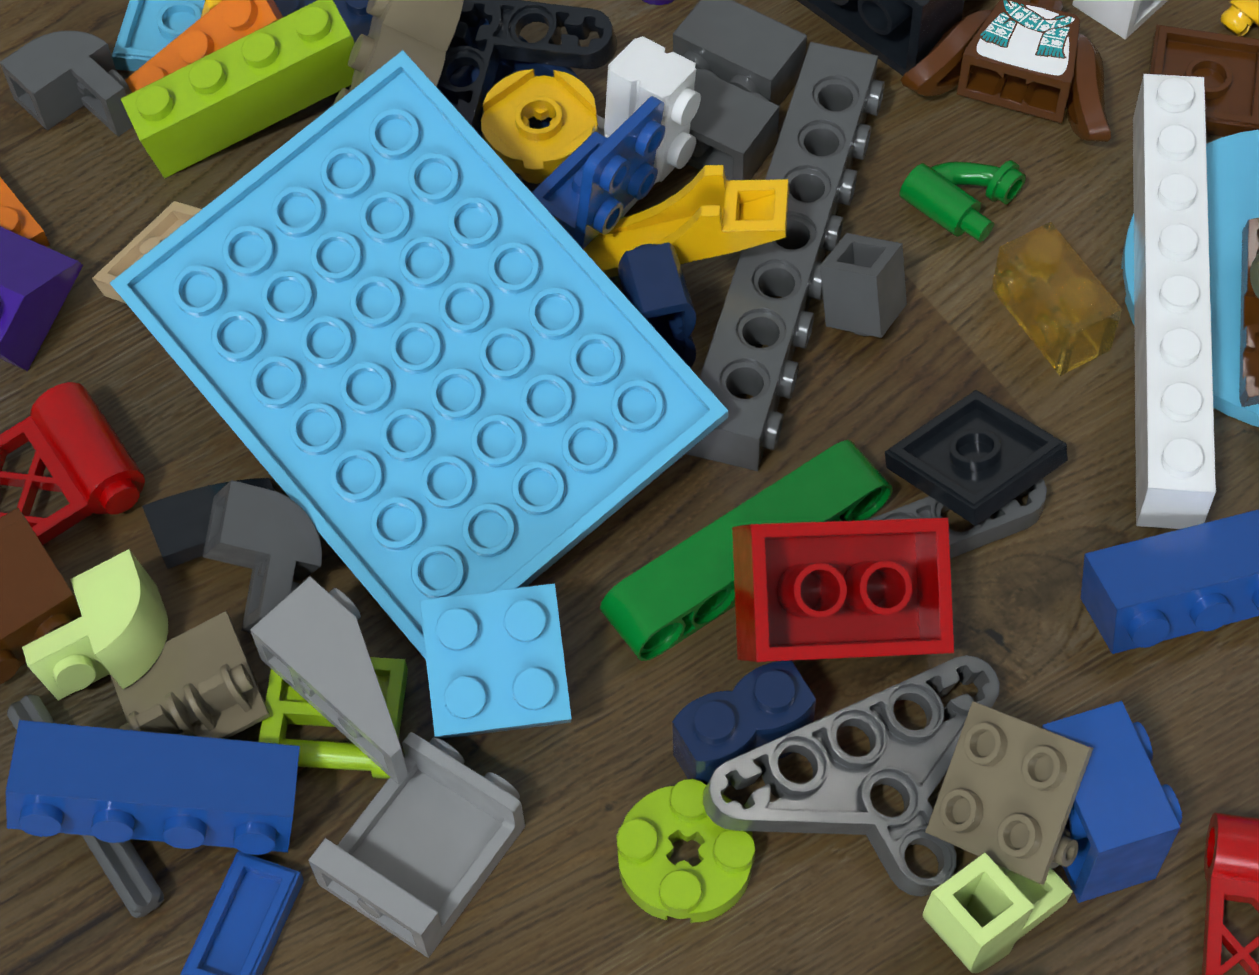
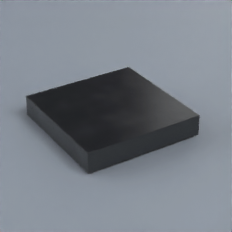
(976, 457)

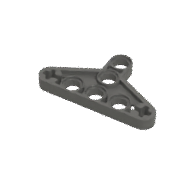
(841, 784)

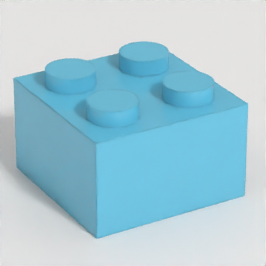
(495, 661)

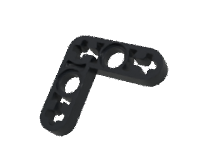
(502, 41)

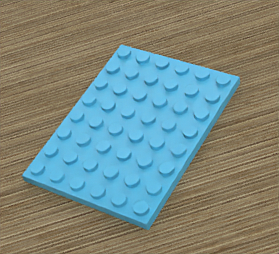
(418, 349)

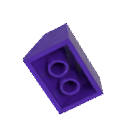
(31, 295)

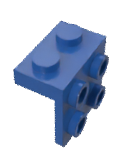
(605, 175)

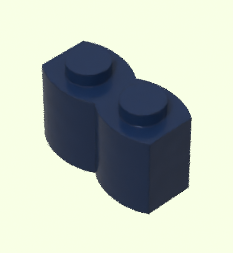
(658, 290)
(731, 723)

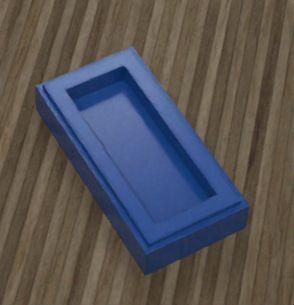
(245, 918)

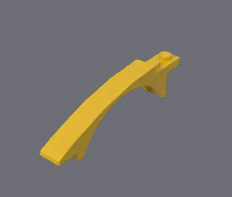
(701, 220)

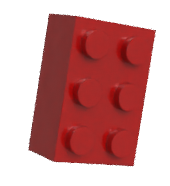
(842, 589)

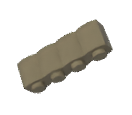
(415, 26)

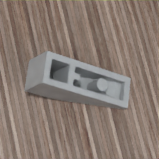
(321, 654)

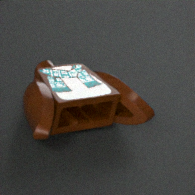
(1022, 61)

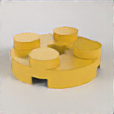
(524, 95)

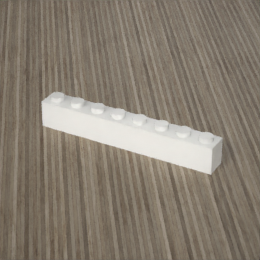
(1172, 305)

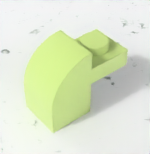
(116, 635)
(990, 909)

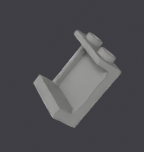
(423, 845)

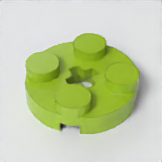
(680, 889)

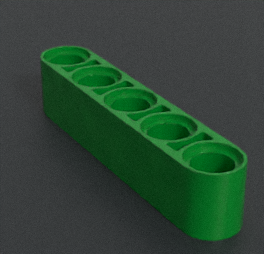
(696, 577)

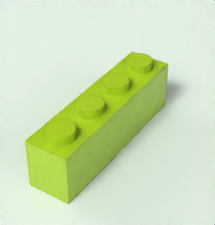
(242, 87)

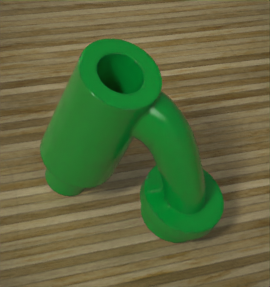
(937, 196)

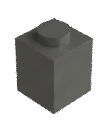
(863, 285)

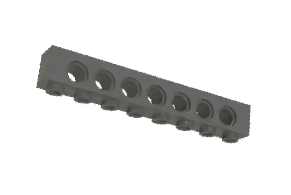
(816, 156)

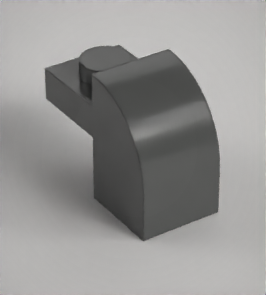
(62, 74)
(267, 535)

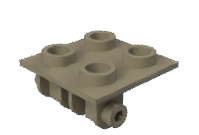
(196, 686)
(1011, 793)

